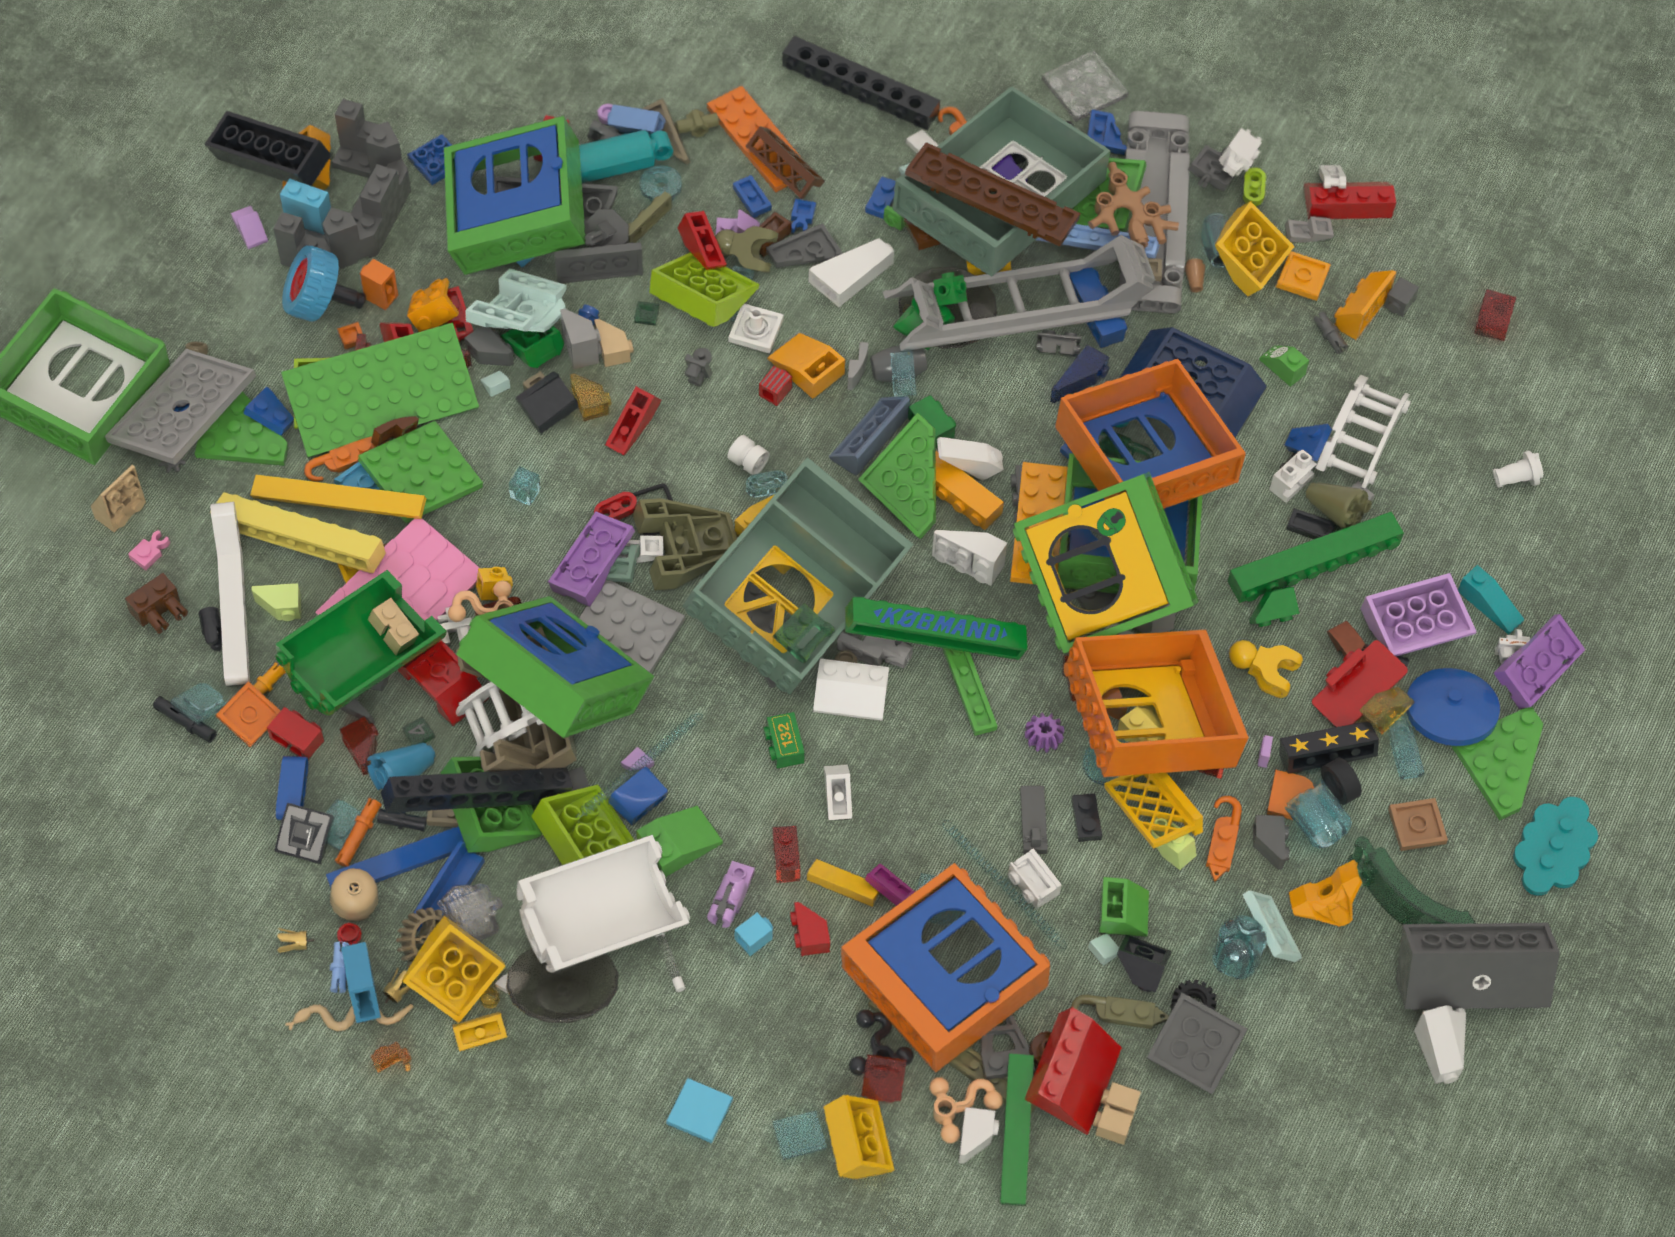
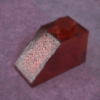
(360, 741)

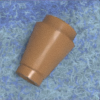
(1195, 274)

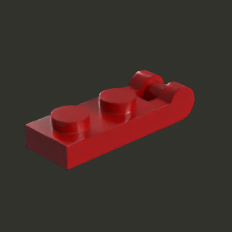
(459, 321)

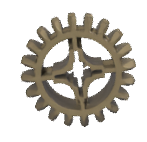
(429, 920)

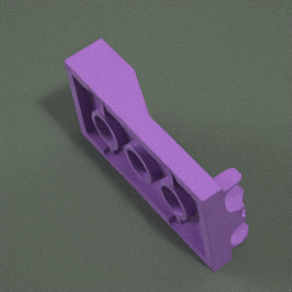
(591, 558)
(1539, 662)

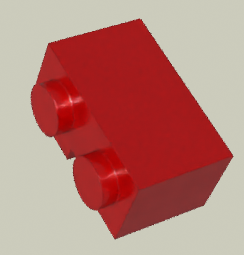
(291, 728)

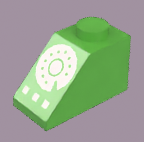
(1286, 363)

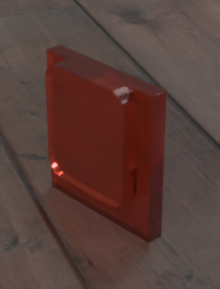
(883, 1078)

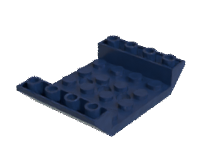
(1225, 380)

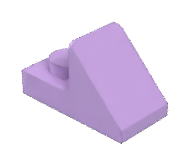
(738, 225)
(249, 227)

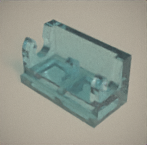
(903, 374)

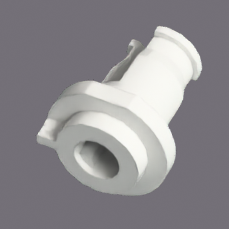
(1524, 470)

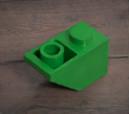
(1275, 605)

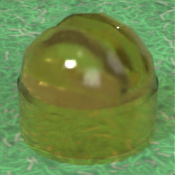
(489, 1001)

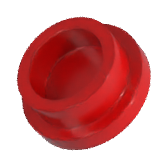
(349, 933)

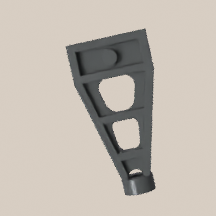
(996, 1063)

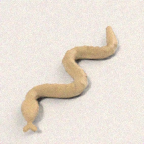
(304, 1014)

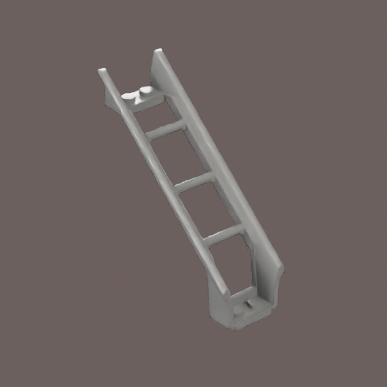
(1113, 305)

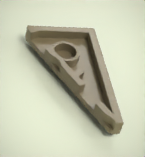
(670, 129)

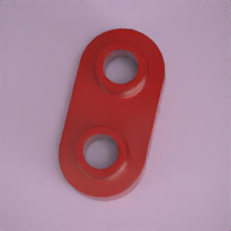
(614, 505)

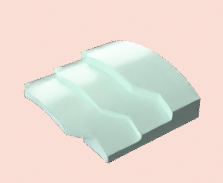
(522, 304)

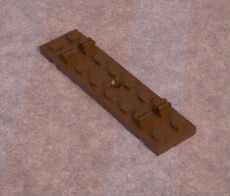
(1010, 203)

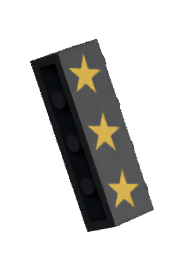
(1323, 746)

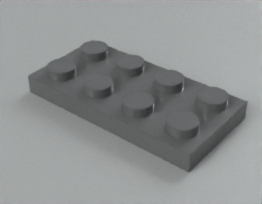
(599, 262)

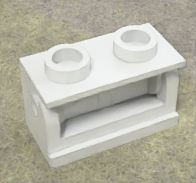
(1034, 879)

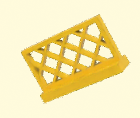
(1173, 798)

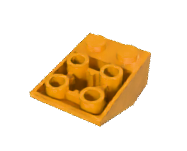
(810, 363)

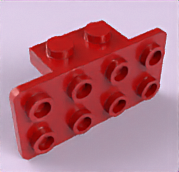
(1357, 682)

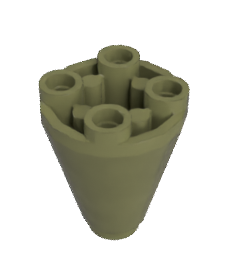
(1339, 503)

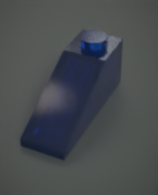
(1082, 373)

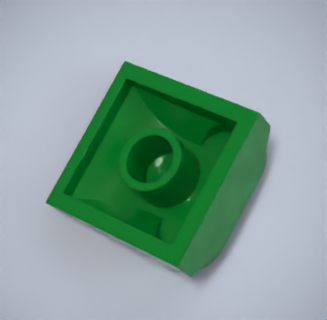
(911, 319)

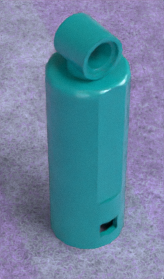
(623, 154)

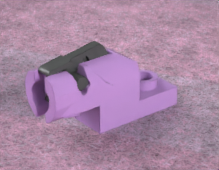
(731, 893)

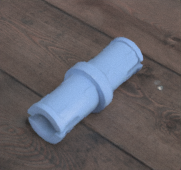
(338, 969)

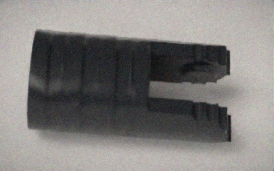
(211, 627)

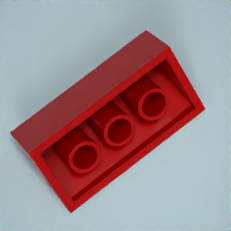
(1355, 201)

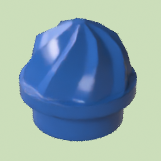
(589, 313)

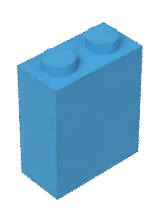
(360, 982)

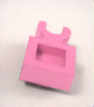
(146, 552)

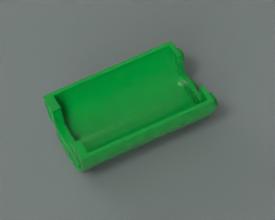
(343, 654)

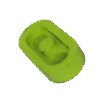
(1254, 188)

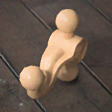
(457, 612)
(939, 1087)

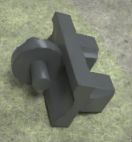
(698, 366)

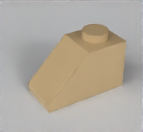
(613, 344)

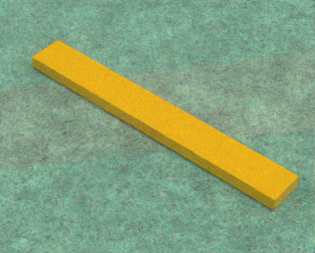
(338, 496)

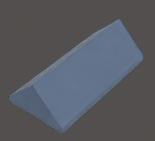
(871, 433)

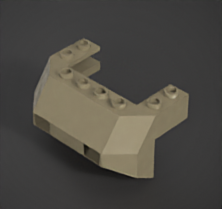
(532, 750)

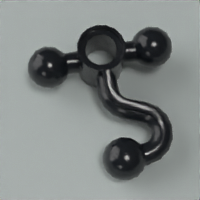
(865, 1019)

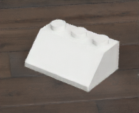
(851, 689)

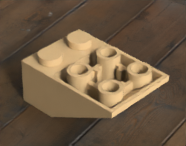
(119, 501)

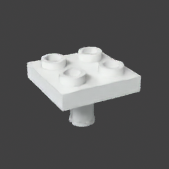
(756, 328)

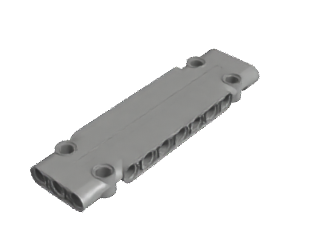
(1163, 144)

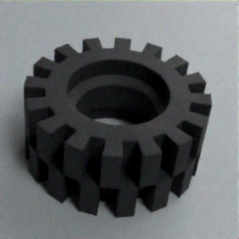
(1197, 990)

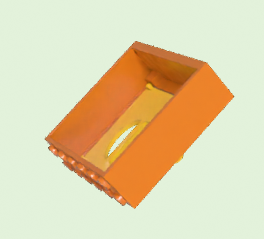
(1183, 686)

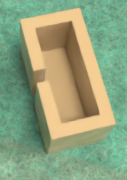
(401, 631)
(1117, 1113)

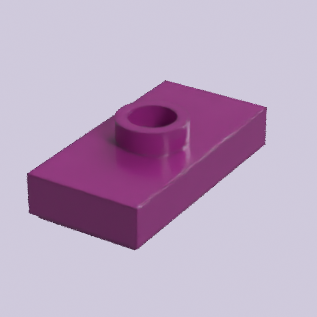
(888, 884)

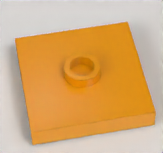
(1303, 275)

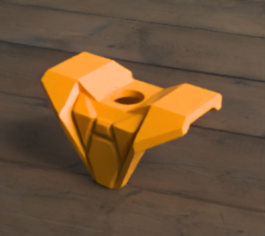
(1330, 898)

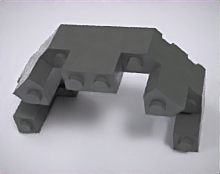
(368, 152)

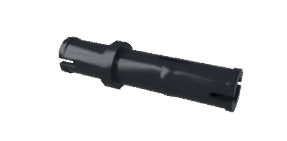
(169, 710)

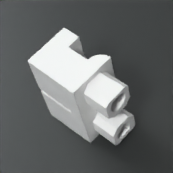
(1293, 476)

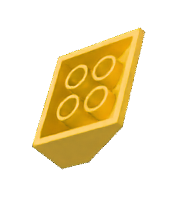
(452, 969)

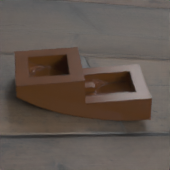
(393, 428)

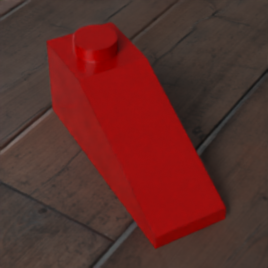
(700, 240)
(633, 420)

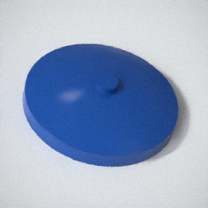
(1453, 707)

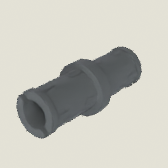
(1330, 332)

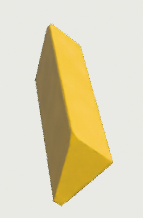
(842, 882)

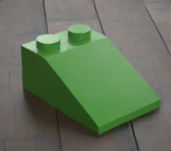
(682, 838)

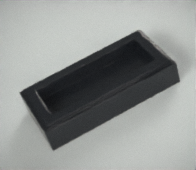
(1309, 524)

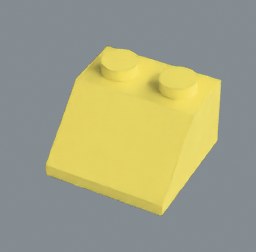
(1141, 718)

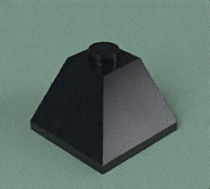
(1143, 962)

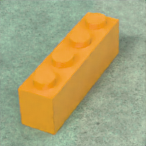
(966, 494)

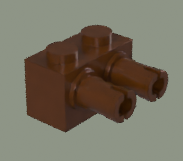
(153, 600)

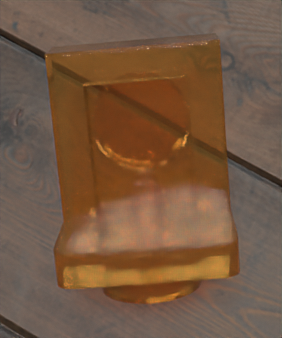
(389, 1055)

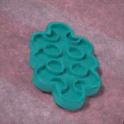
(1555, 846)

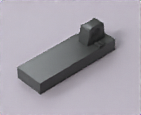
(1033, 819)

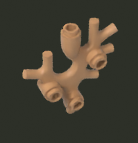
(1141, 214)

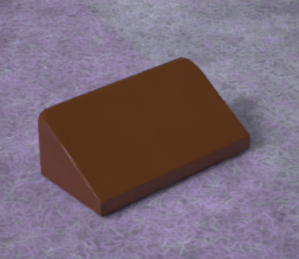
(776, 223)

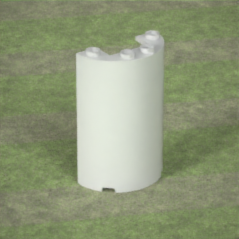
(598, 904)

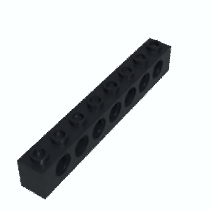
(861, 82)
(473, 789)

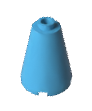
(400, 762)

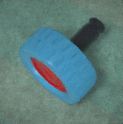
(314, 284)

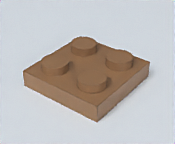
(1417, 824)

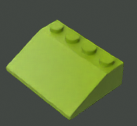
(702, 293)
(582, 836)

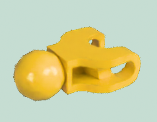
(1264, 665)

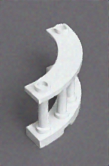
(1347, 415)
(509, 728)

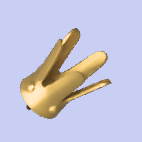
(298, 938)
(392, 991)

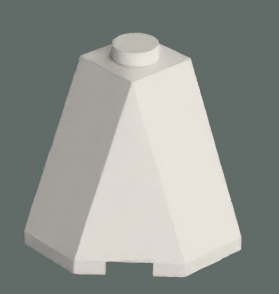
(1443, 1042)

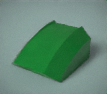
(535, 347)

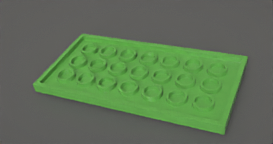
(362, 389)

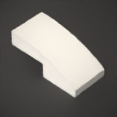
(649, 548)

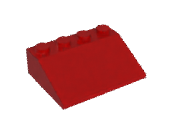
(1074, 1070)

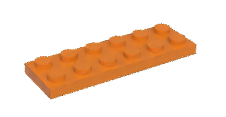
(740, 119)

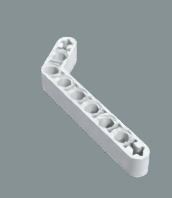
(231, 594)

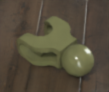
(747, 246)

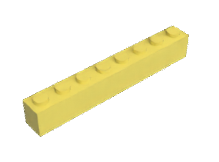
(306, 534)

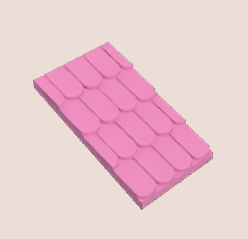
(424, 565)

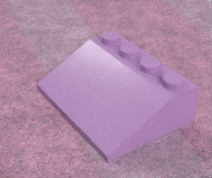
(1418, 615)

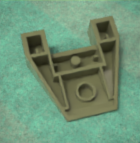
(691, 539)

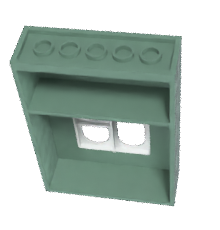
(1003, 128)

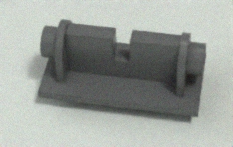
(1050, 340)

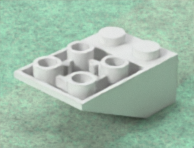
(971, 553)

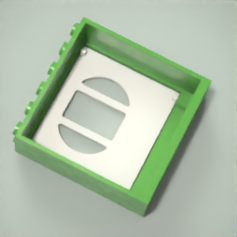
(56, 413)

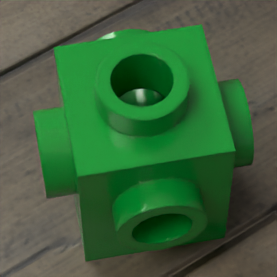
(950, 289)

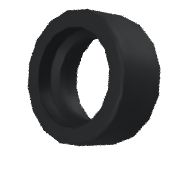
(1341, 780)

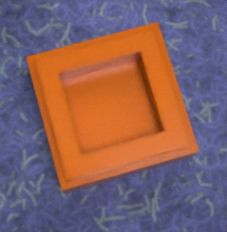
(348, 334)

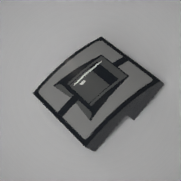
(304, 833)

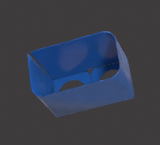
(638, 796)

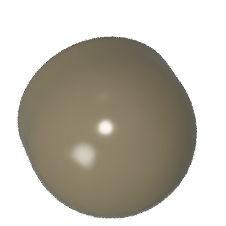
(197, 347)

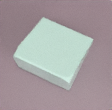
(496, 383)
(1103, 948)

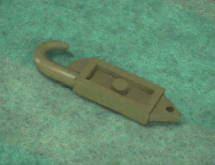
(1123, 1010)

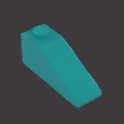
(1490, 599)

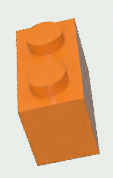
(379, 284)

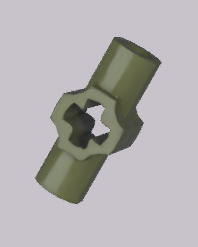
(697, 123)

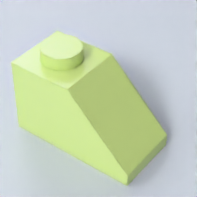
(280, 600)

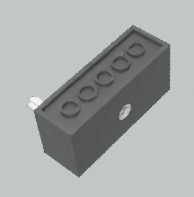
(1477, 965)

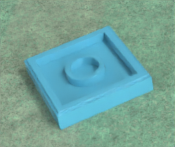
(699, 1110)

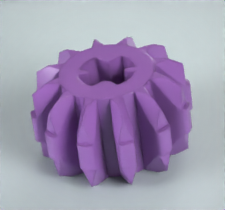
(1047, 740)

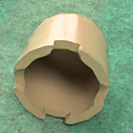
(351, 904)

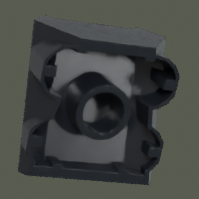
(547, 402)

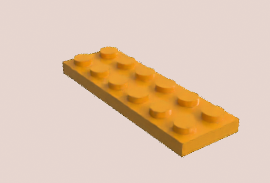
(1040, 490)

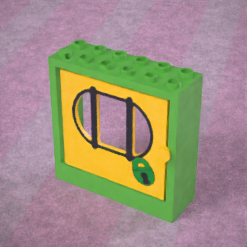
(1120, 533)

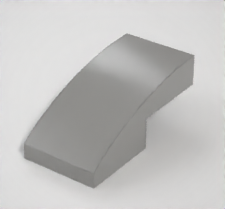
(1313, 230)
(857, 367)

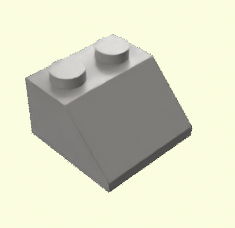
(580, 339)

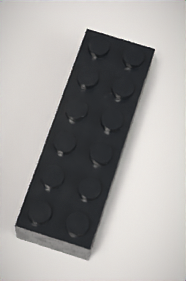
(267, 149)

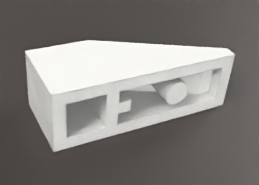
(972, 457)

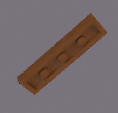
(784, 153)

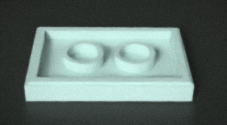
(1278, 936)

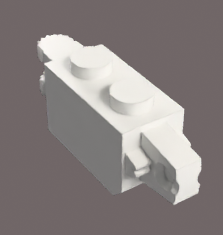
(1240, 153)

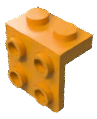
(431, 306)

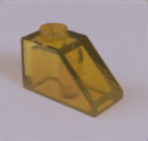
(590, 397)
(1386, 708)

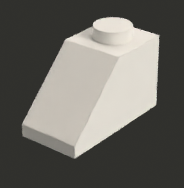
(838, 792)
(976, 1132)

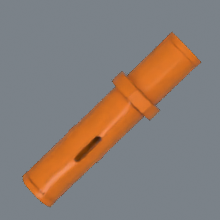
(358, 832)

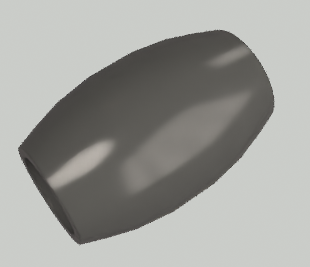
(882, 367)

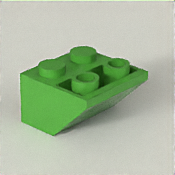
(1123, 907)

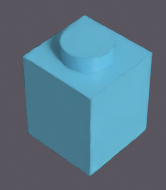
(754, 933)

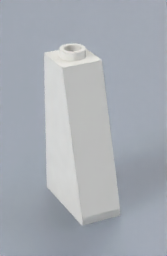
(851, 271)

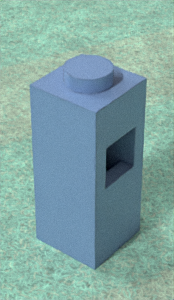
(634, 119)

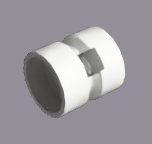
(745, 453)

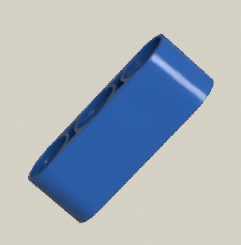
(291, 783)

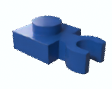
(802, 213)

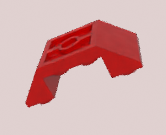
(442, 679)

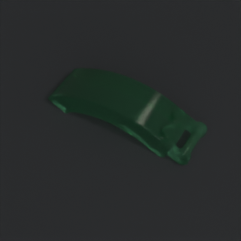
(1396, 893)

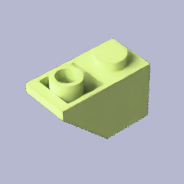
(1178, 851)

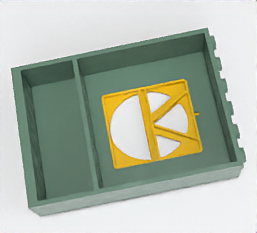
(823, 535)

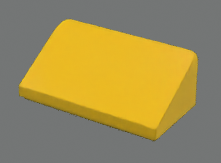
(479, 1031)

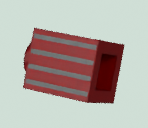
(775, 385)

